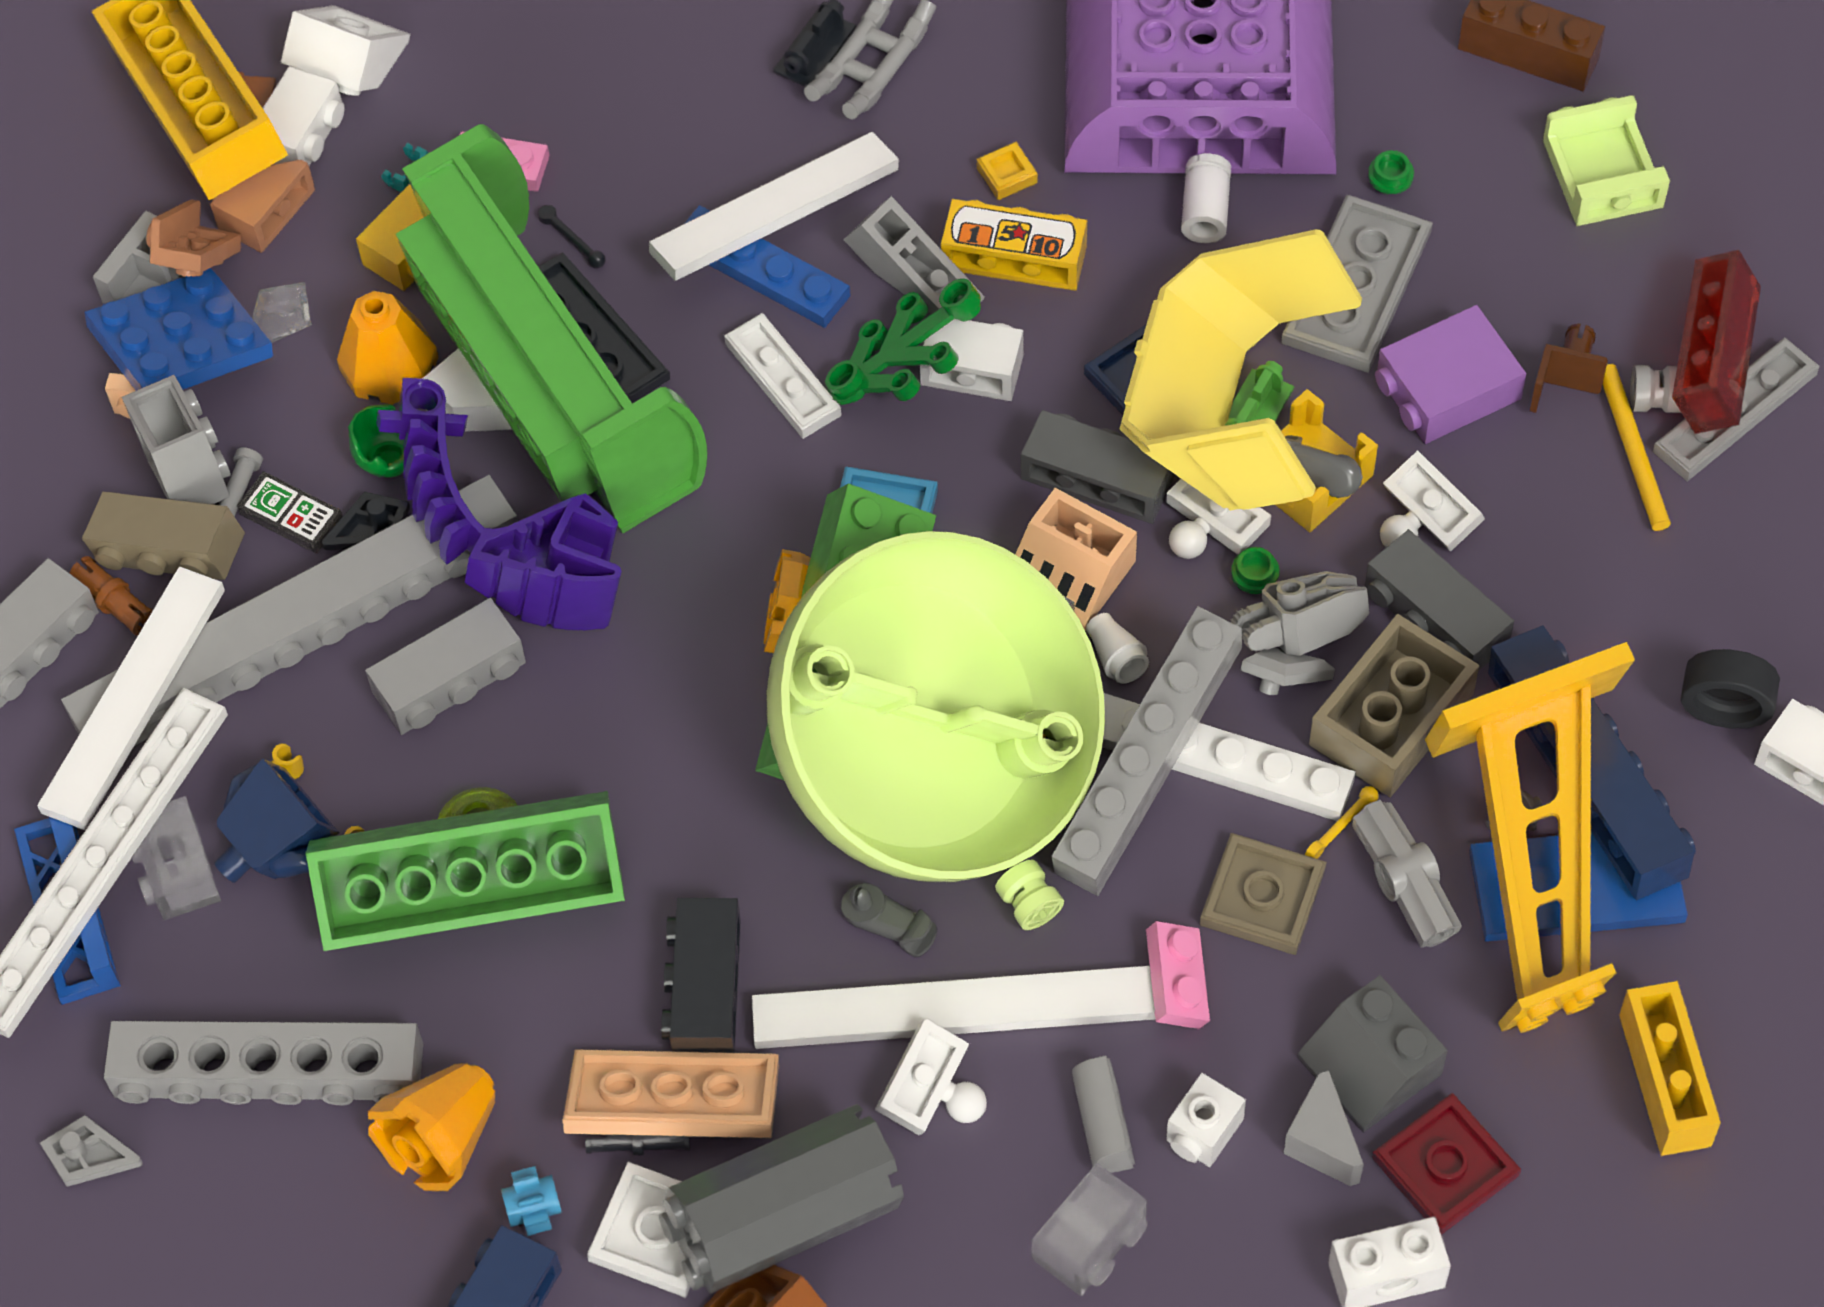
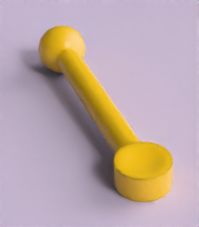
(1366, 796)

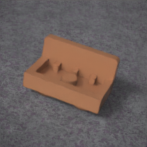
(183, 244)

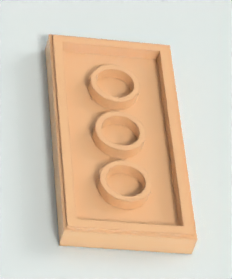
(671, 1093)

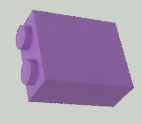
(1450, 374)

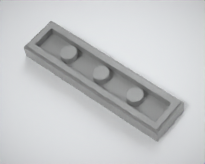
(1768, 385)

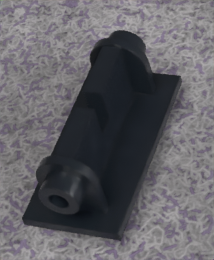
(816, 44)

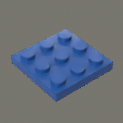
(179, 330)

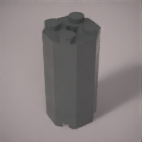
(781, 1199)

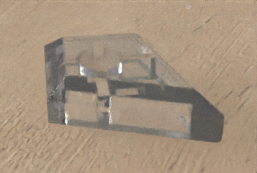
(282, 310)

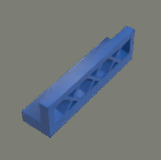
(93, 936)

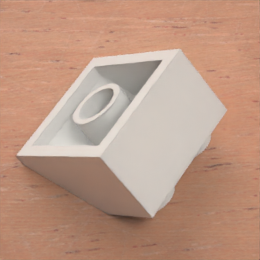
(342, 47)

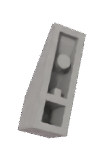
(903, 253)

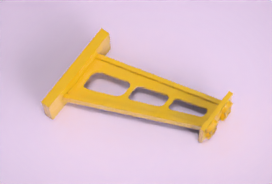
(1494, 721)

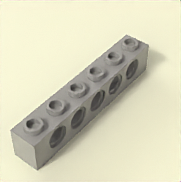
(139, 1045)

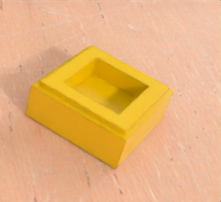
(1007, 170)

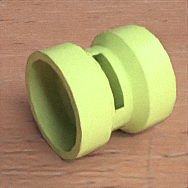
(1029, 894)

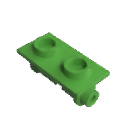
(1261, 395)

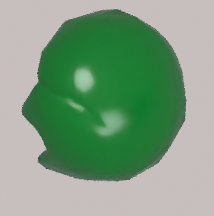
(374, 450)

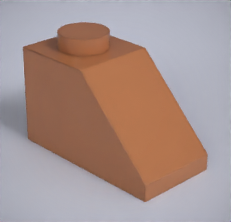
(264, 202)

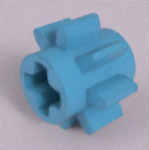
(531, 1200)

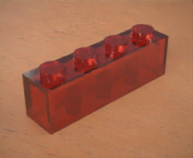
(1716, 342)

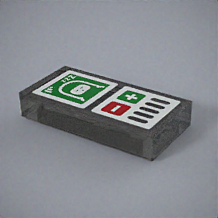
(289, 511)

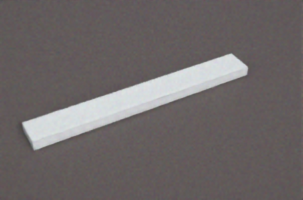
(103, 852)
(954, 1006)

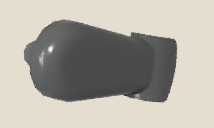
(1335, 472)
(875, 912)

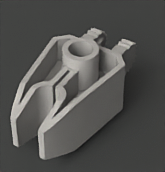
(1304, 613)

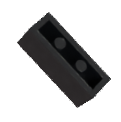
(702, 975)

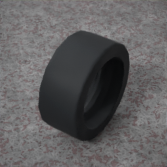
(1730, 688)

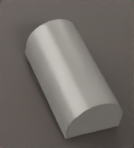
(1102, 1114)

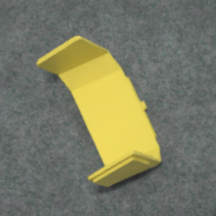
(1195, 359)

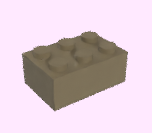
(1390, 704)

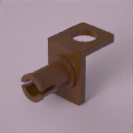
(1571, 365)

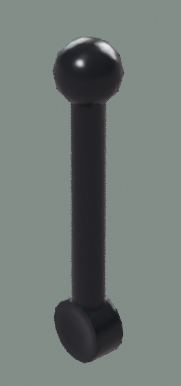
(548, 216)

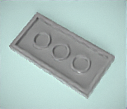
(1380, 256)

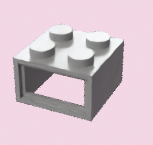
(178, 442)

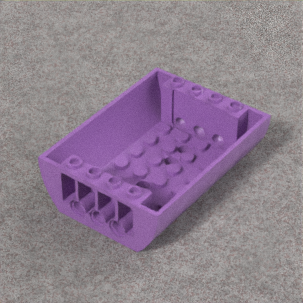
(1155, 98)

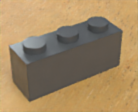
(1094, 466)
(1436, 598)

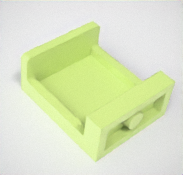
(1603, 161)

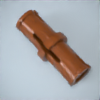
(112, 595)

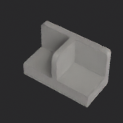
(129, 266)

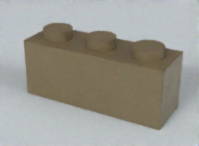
(163, 535)

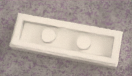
(782, 375)

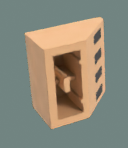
(1078, 551)

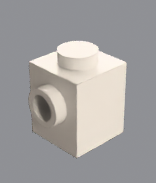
(1205, 1121)

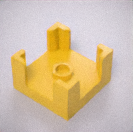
(1307, 422)

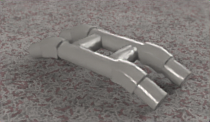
(873, 79)

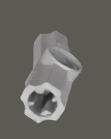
(1406, 873)

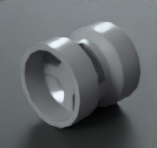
(1652, 389)

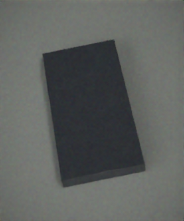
(616, 343)

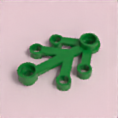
(899, 347)

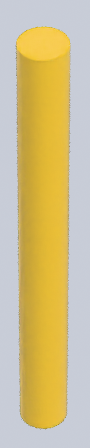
(1635, 449)

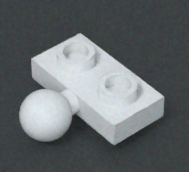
(1430, 503)
(1233, 528)
(925, 1080)

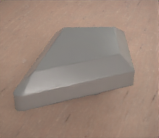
(1283, 669)
(87, 1152)

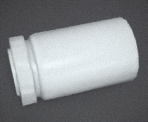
(1206, 198)

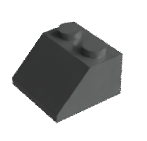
(1374, 1053)

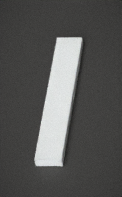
(773, 206)
(131, 698)

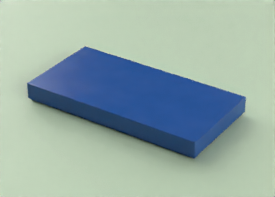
(1610, 899)

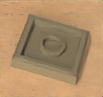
(1263, 893)

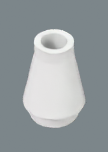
(1119, 651)

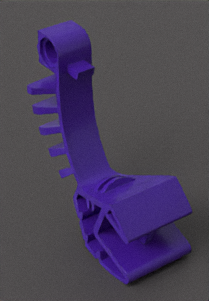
(541, 567)

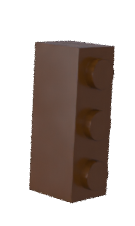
(1533, 39)

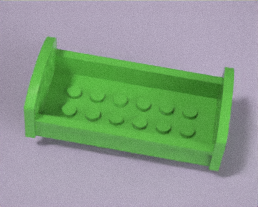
(530, 346)

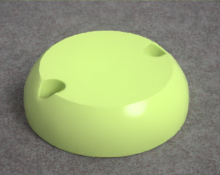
(935, 707)

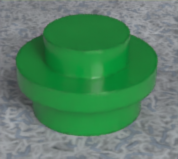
(1391, 172)
(1254, 570)

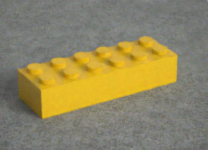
(192, 90)

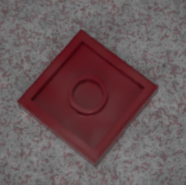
(1446, 1163)

